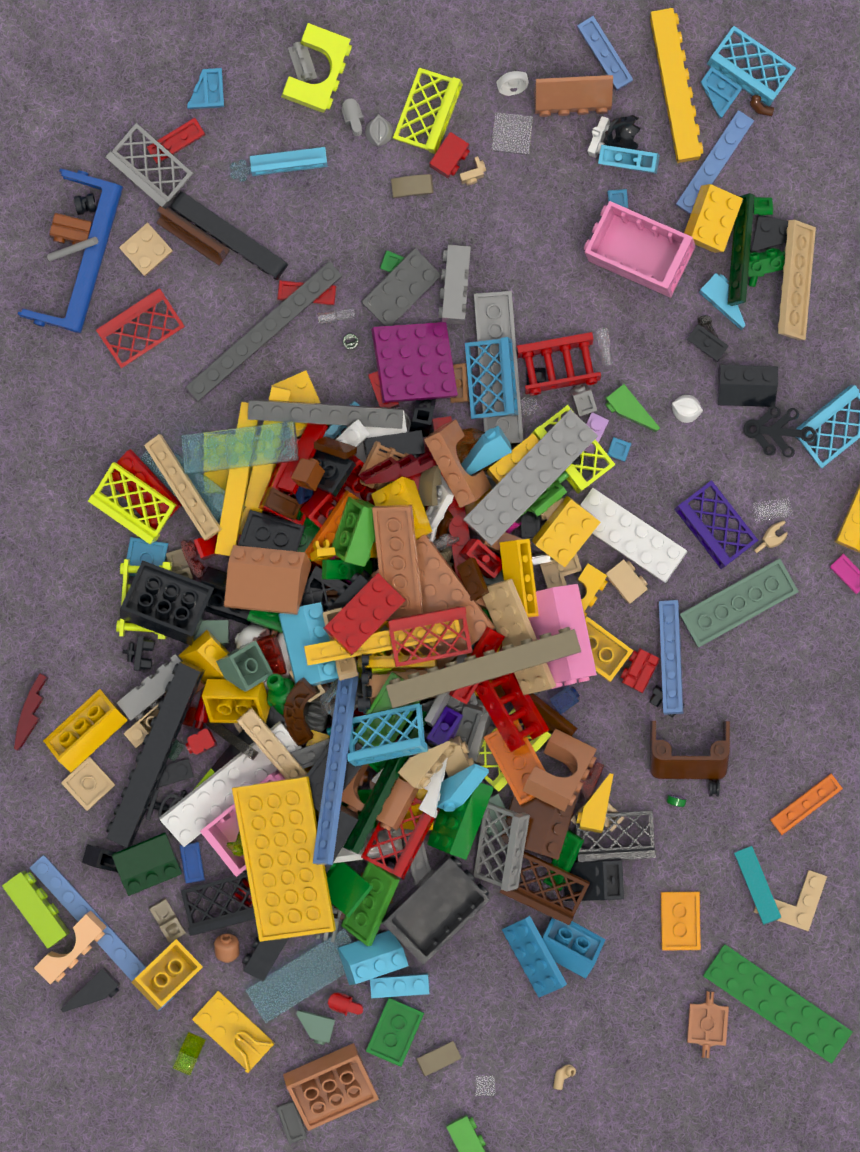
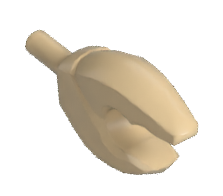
(770, 539)

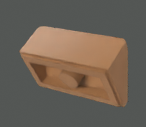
(461, 379)

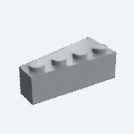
(456, 284)
(149, 692)

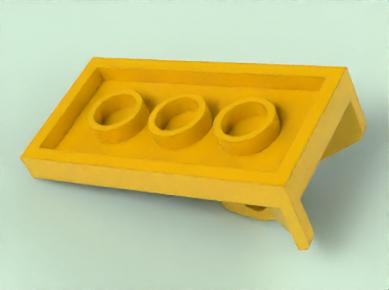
(233, 1031)

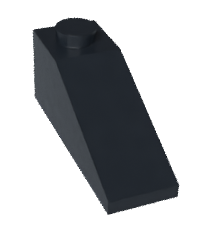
(423, 416)
(97, 989)

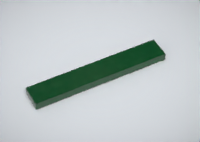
(741, 252)

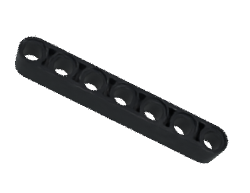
(228, 234)

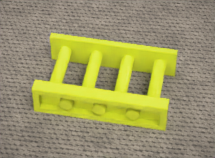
(125, 569)

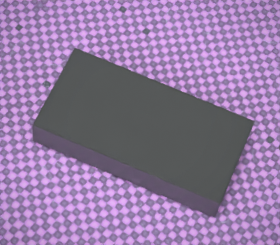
(291, 1122)

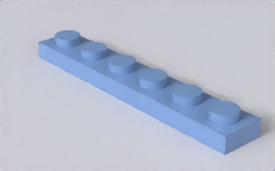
(716, 159)
(671, 657)

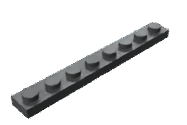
(324, 413)

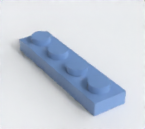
(604, 52)

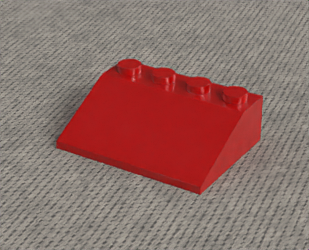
(322, 504)

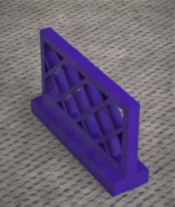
(706, 537)

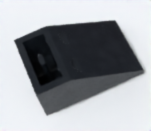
(604, 880)

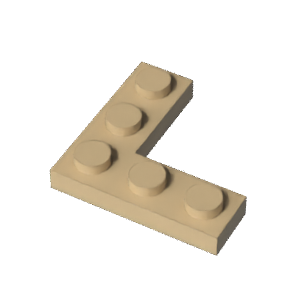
(803, 913)

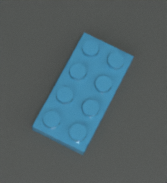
(534, 956)

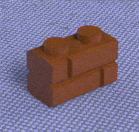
(69, 229)

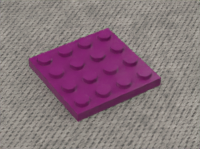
(414, 362)

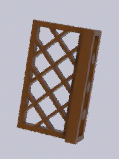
(192, 235)
(542, 903)

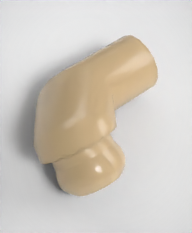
(562, 1074)

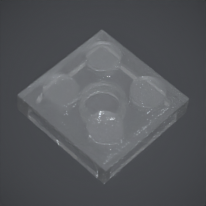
(512, 133)

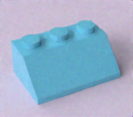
(369, 962)

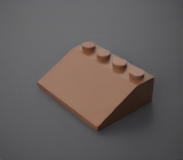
(573, 95)
(266, 579)
(330, 1087)

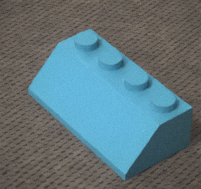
(302, 631)

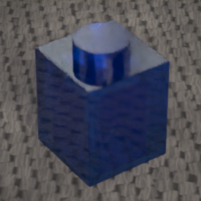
(565, 699)

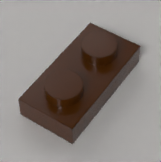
(472, 579)

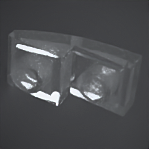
(445, 541)

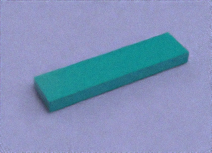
(757, 885)

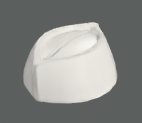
(512, 80)
(686, 408)

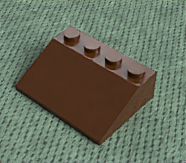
(545, 828)

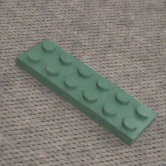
(738, 603)

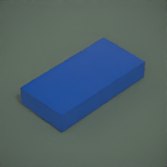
(192, 862)

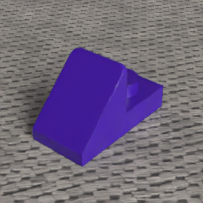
(445, 727)

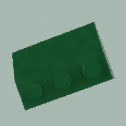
(147, 864)

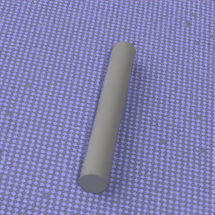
(72, 249)

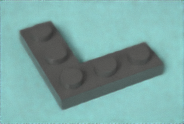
(467, 727)

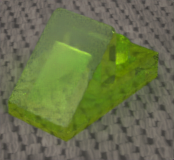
(189, 1053)

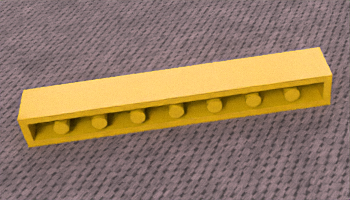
(675, 85)

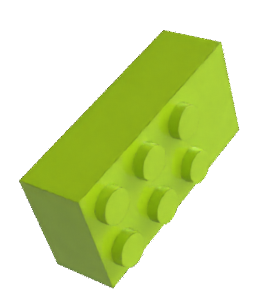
(36, 909)

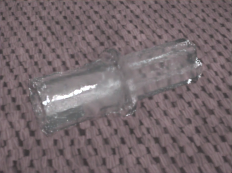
(335, 316)
(604, 347)

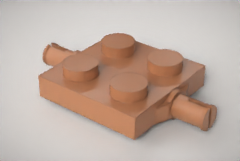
(707, 1024)

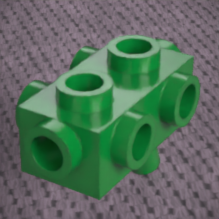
(764, 263)

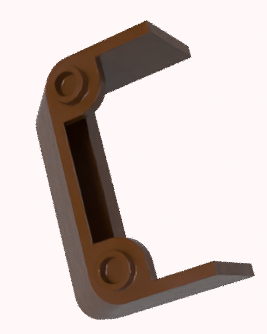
(666, 766)

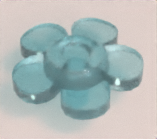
(240, 170)

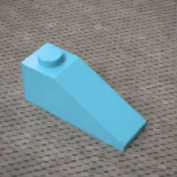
(629, 159)
(717, 294)
(487, 450)
(460, 786)

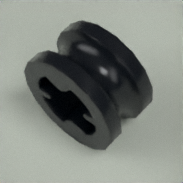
(714, 788)

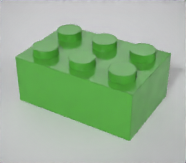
(355, 532)

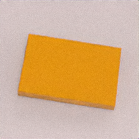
(680, 921)

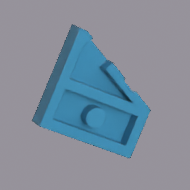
(208, 90)
(720, 90)

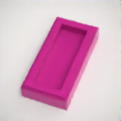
(847, 573)

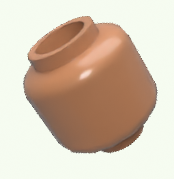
(226, 948)

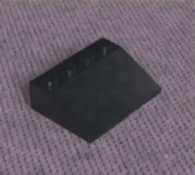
(166, 603)

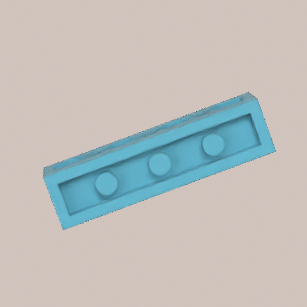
(288, 161)

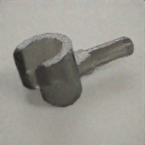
(705, 320)

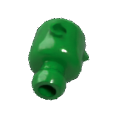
(278, 691)

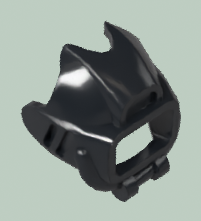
(625, 132)

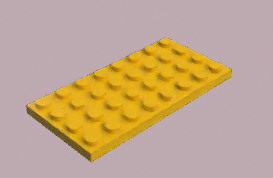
(278, 850)

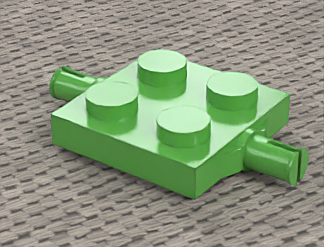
(549, 497)

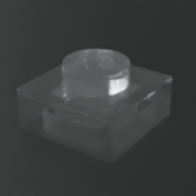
(485, 1085)

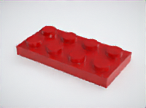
(135, 466)
(364, 614)

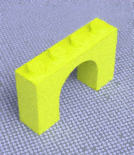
(335, 49)

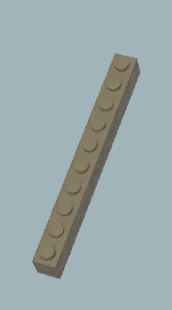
(485, 668)

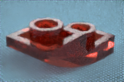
(190, 553)
(272, 651)

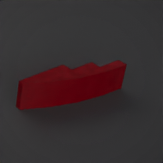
(392, 470)
(27, 718)

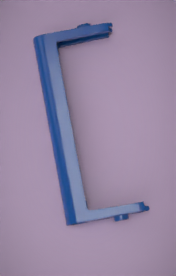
(91, 258)

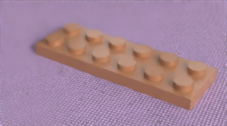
(398, 555)

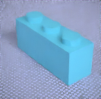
(399, 985)

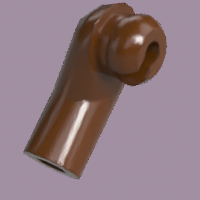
(759, 108)

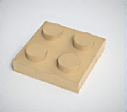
(146, 249)
(88, 783)

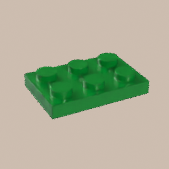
(395, 1032)

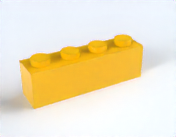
(518, 566)

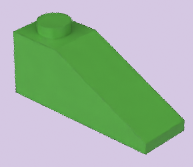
(628, 407)

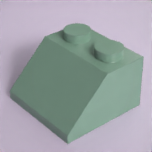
(245, 666)

